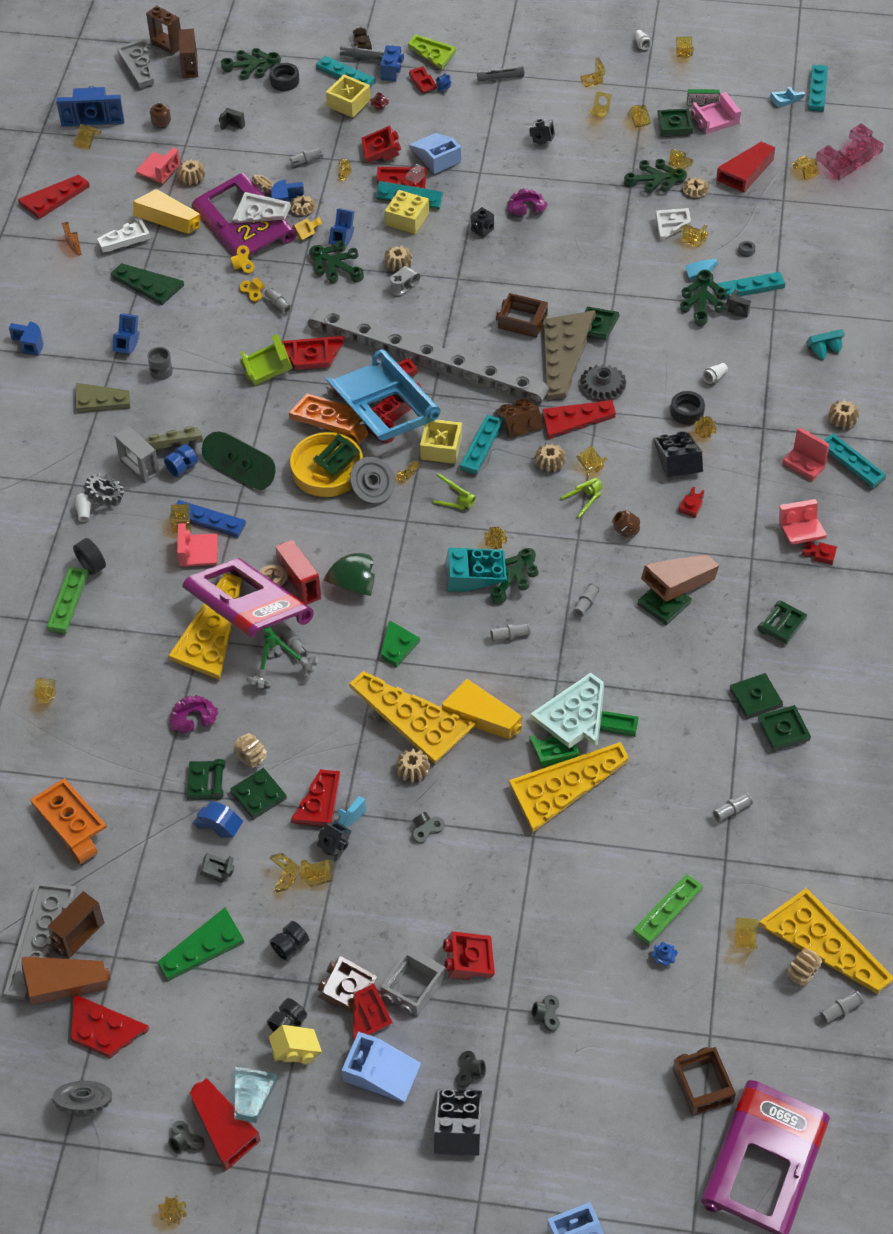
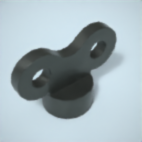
(425, 826)
(546, 1012)
(470, 1069)
(184, 1139)

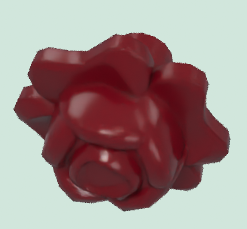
(379, 101)

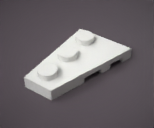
(260, 208)
(128, 235)

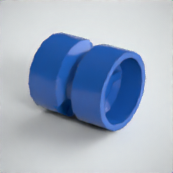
(180, 460)

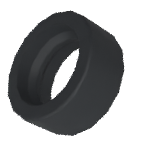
(284, 69)
(687, 417)
(89, 556)

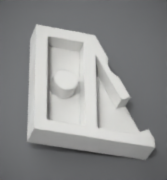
(671, 221)

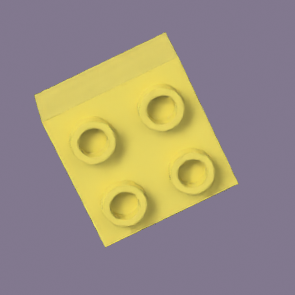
(348, 96)
(407, 212)
(441, 441)

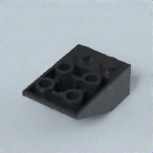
(679, 454)
(458, 1122)

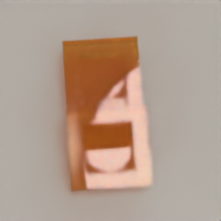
(71, 239)

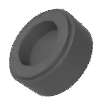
(746, 248)

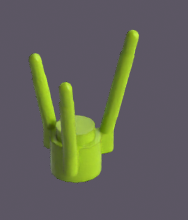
(590, 487)
(464, 498)

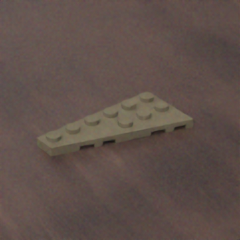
(563, 347)

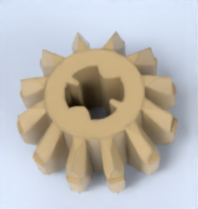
(191, 172)
(397, 258)
(843, 414)
(550, 457)
(249, 750)
(412, 765)
(804, 967)

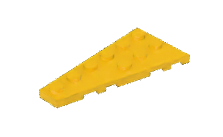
(208, 635)
(415, 718)
(556, 787)
(810, 925)

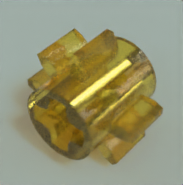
(705, 427)
(495, 537)
(175, 1215)

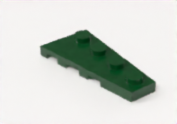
(148, 283)

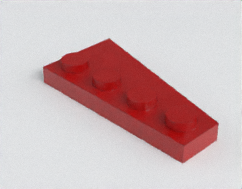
(48, 199)

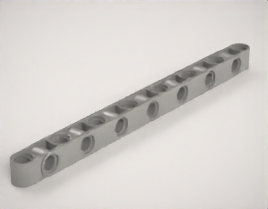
(429, 356)

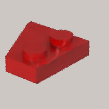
(369, 1011)

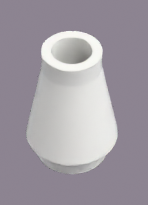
(643, 41)
(714, 373)
(83, 506)

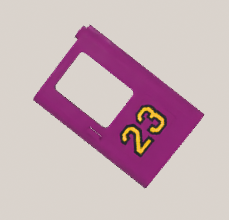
(251, 234)

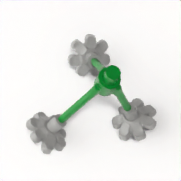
(271, 646)

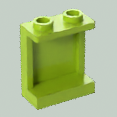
(266, 362)

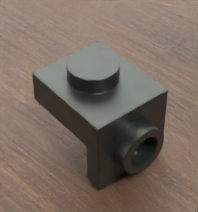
(232, 118)
(738, 305)
(217, 868)

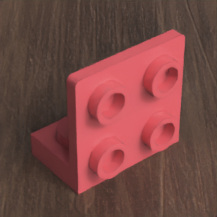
(160, 167)
(808, 455)
(801, 522)
(196, 549)

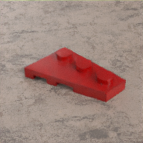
(398, 176)
(320, 801)

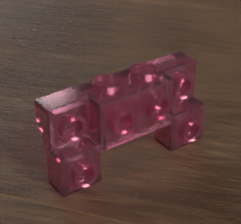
(853, 155)

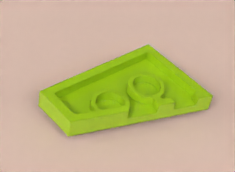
(431, 50)

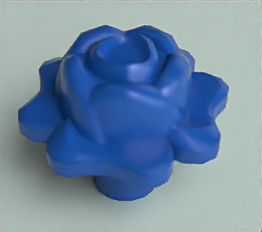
(443, 82)
(664, 953)

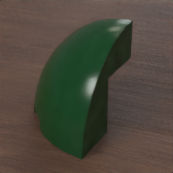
(353, 573)

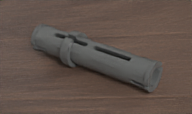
(361, 53)
(494, 74)

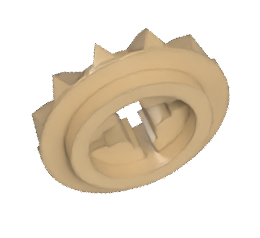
(263, 183)
(690, 190)
(308, 207)
(279, 572)

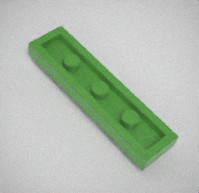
(67, 600)
(668, 909)

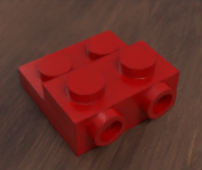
(381, 144)
(468, 955)

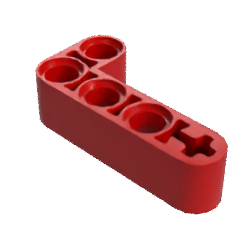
(389, 411)

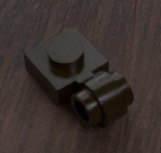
(361, 38)

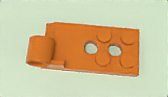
(329, 416)
(75, 829)

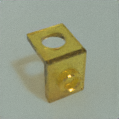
(597, 76)
(601, 110)
(85, 136)
(289, 873)
(746, 932)

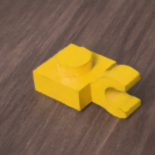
(305, 228)

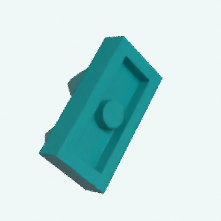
(819, 342)

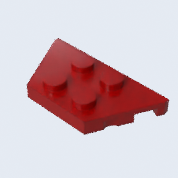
(313, 352)
(103, 1028)

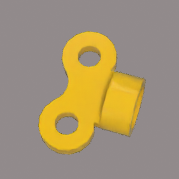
(241, 260)
(253, 288)

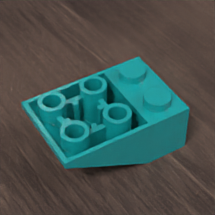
(474, 568)

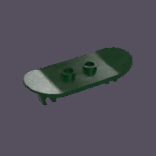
(239, 460)

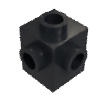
(542, 131)
(482, 222)
(333, 838)

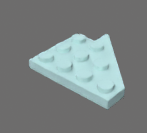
(574, 712)

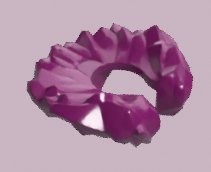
(526, 195)
(189, 704)

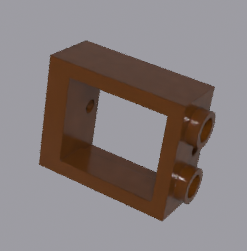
(155, 19)
(188, 53)
(524, 304)
(75, 925)
(711, 1100)

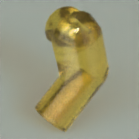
(345, 165)
(408, 472)

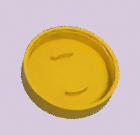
(313, 478)

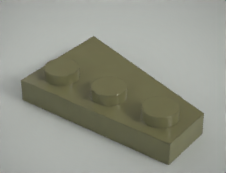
(98, 398)
(173, 436)

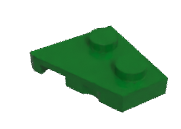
(398, 644)
(552, 751)

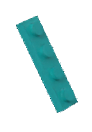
(339, 69)
(818, 88)
(387, 191)
(754, 284)
(481, 444)
(854, 461)

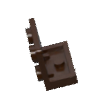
(520, 417)

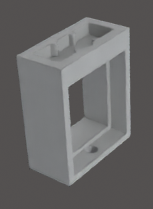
(137, 454)
(422, 964)

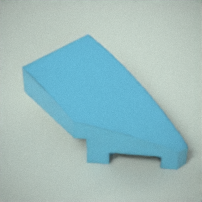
(785, 98)
(694, 268)
(354, 812)

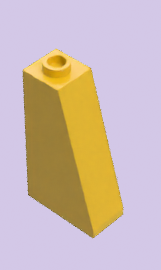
(166, 211)
(483, 709)

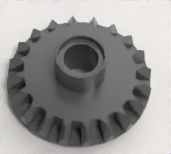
(603, 382)
(379, 473)
(82, 1097)

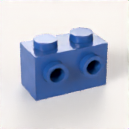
(391, 63)

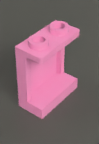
(716, 115)

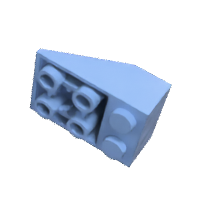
(437, 151)
(380, 1068)
(575, 1221)

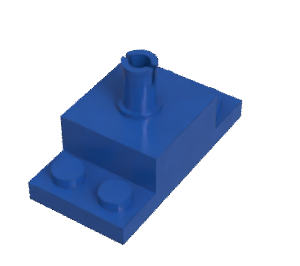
(90, 107)

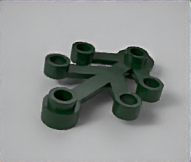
(252, 62)
(674, 175)
(319, 252)
(704, 279)
(524, 557)

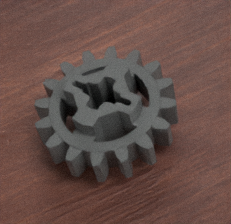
(103, 490)

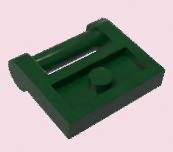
(339, 458)
(786, 626)
(199, 780)

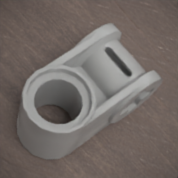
(404, 280)

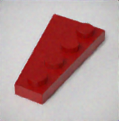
(566, 418)

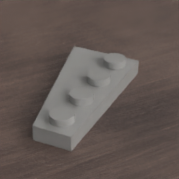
(137, 62)

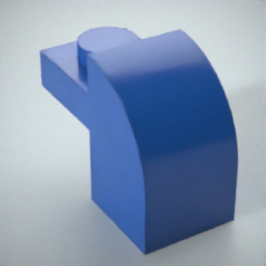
(287, 191)
(343, 227)
(127, 335)
(29, 337)
(219, 819)

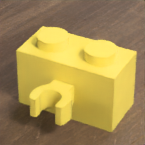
(294, 1044)

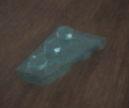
(252, 1092)

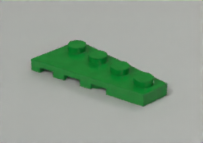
(204, 944)

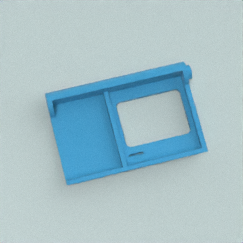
(378, 382)

